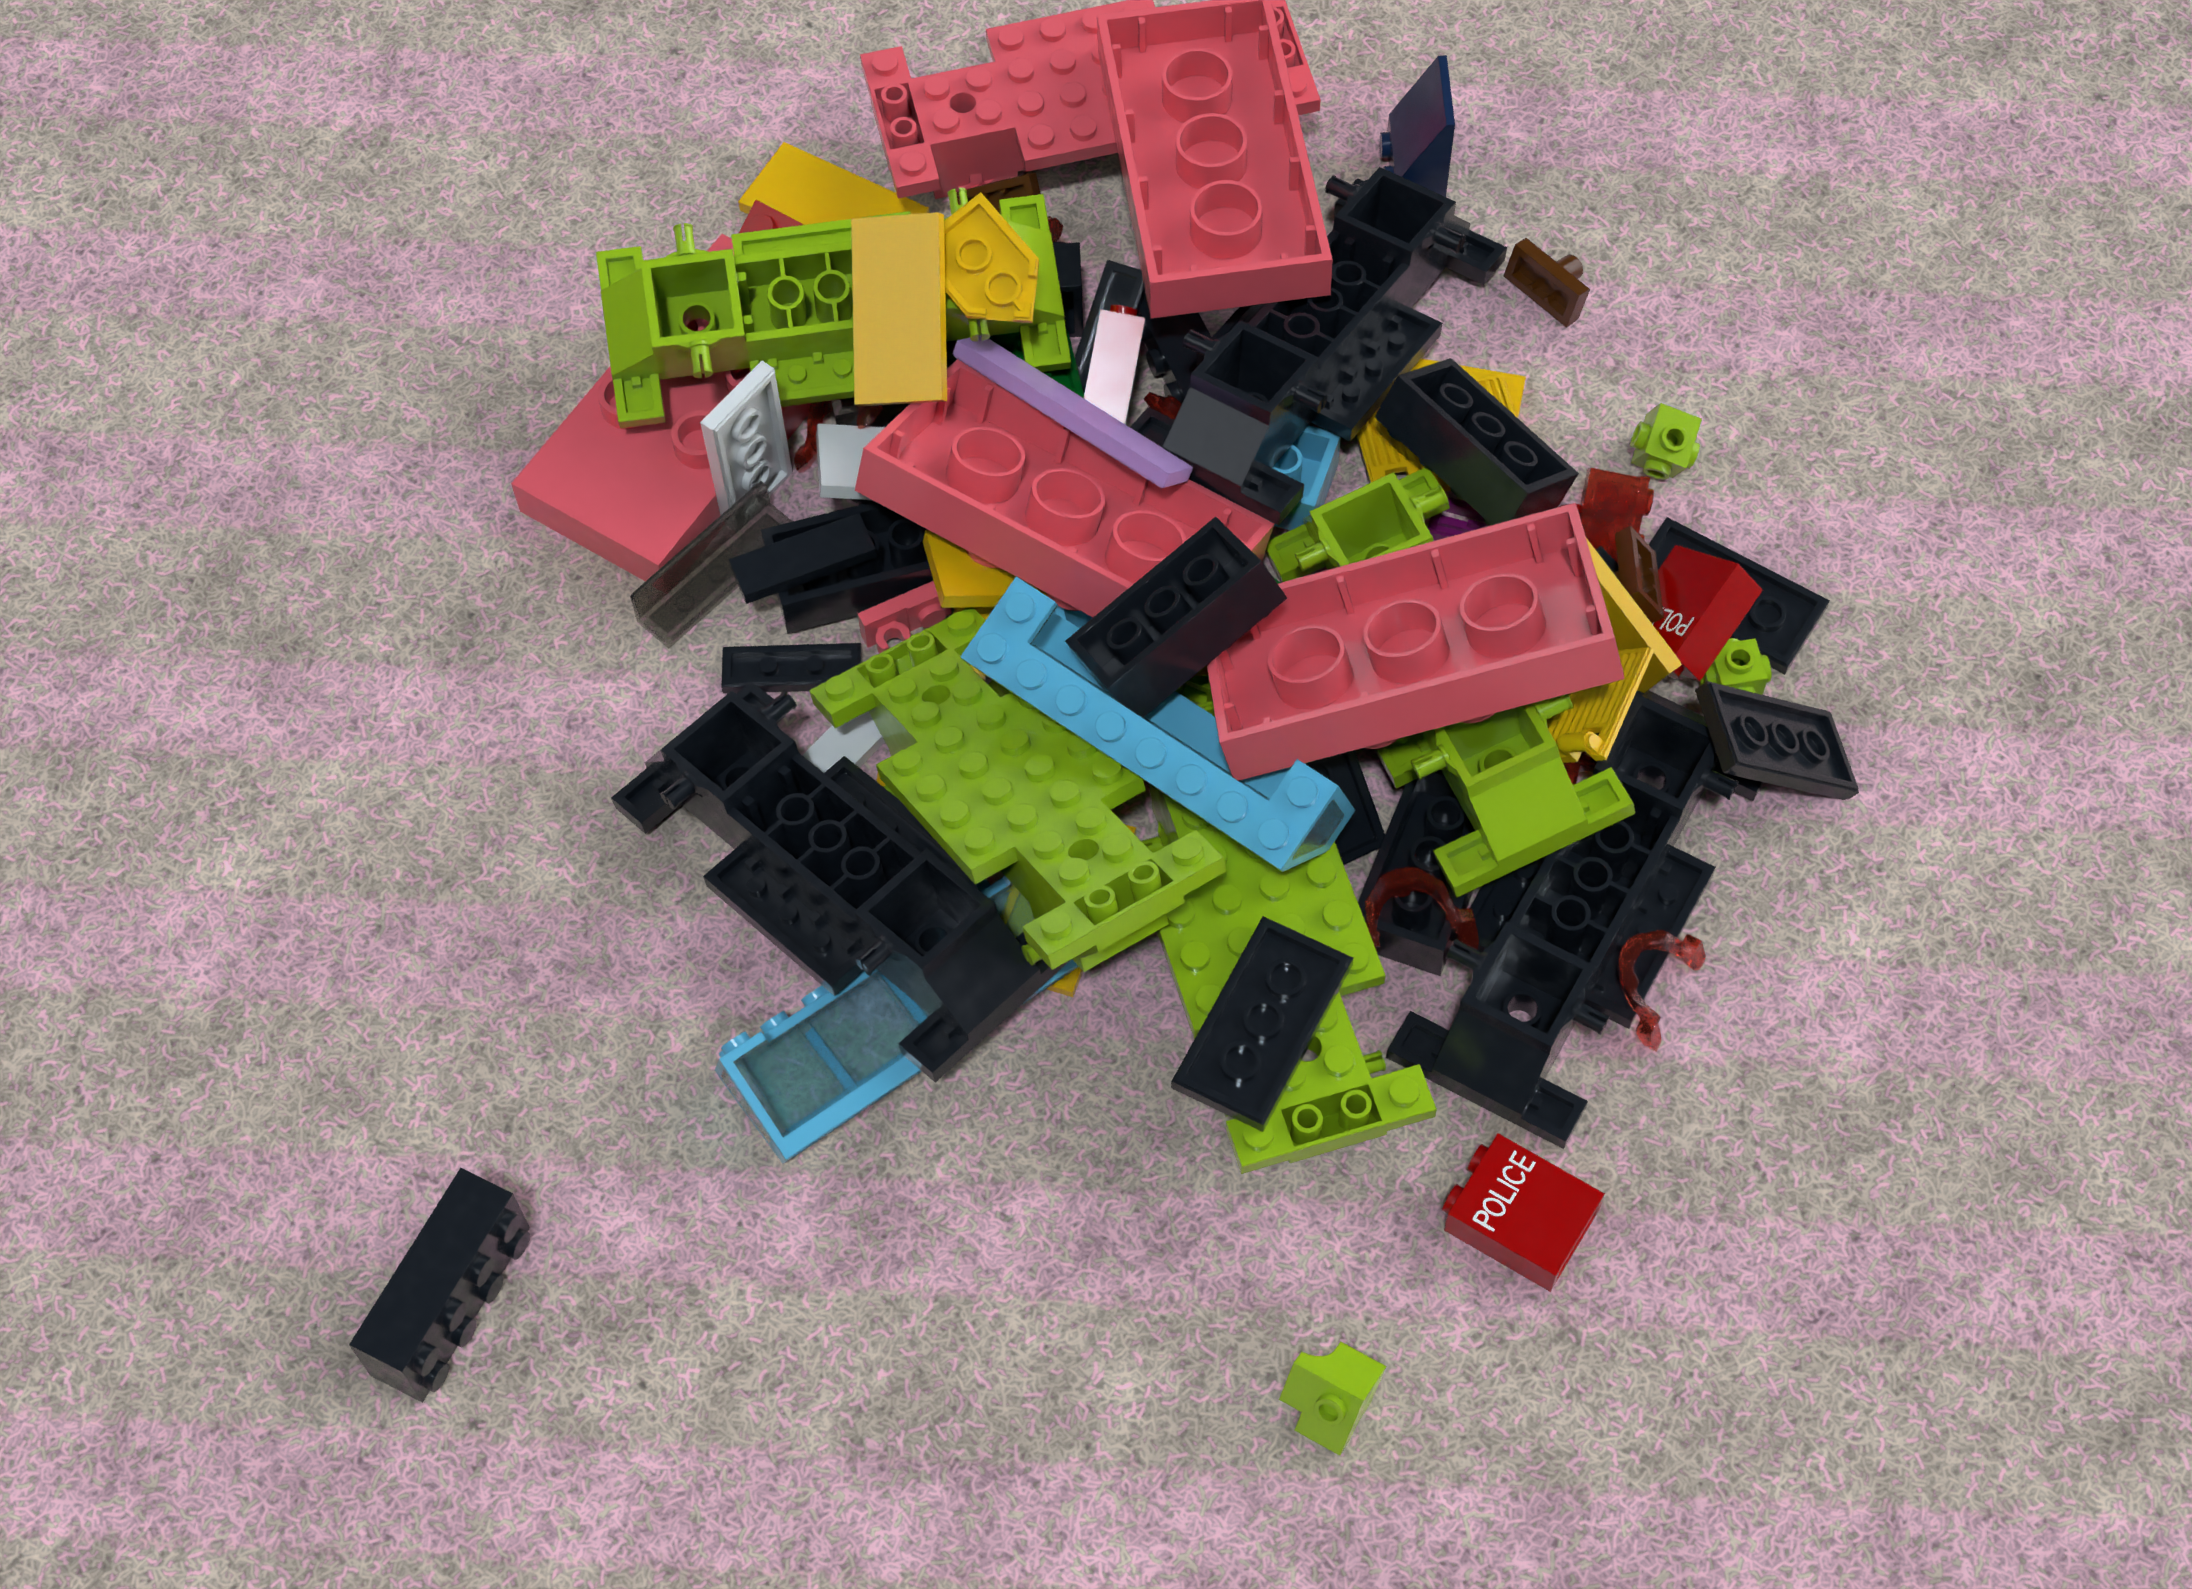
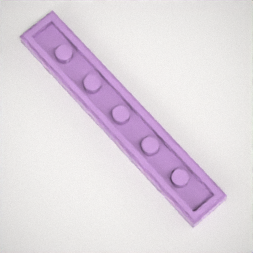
(1073, 412)

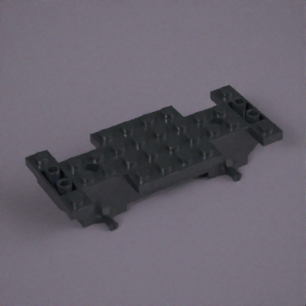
(1322, 355)
(839, 874)
(1560, 925)

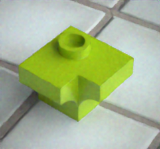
(1331, 1394)

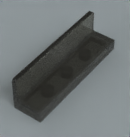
(701, 572)

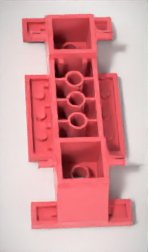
(1023, 111)

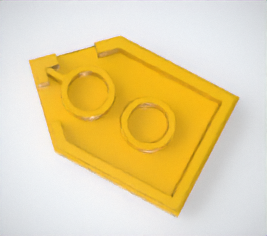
(988, 265)

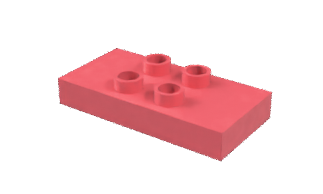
(1212, 157)
(638, 488)
(1035, 494)
(1416, 644)

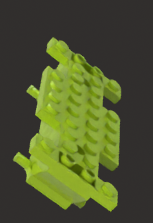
(781, 303)
(1498, 768)
(1017, 797)
(1329, 1098)

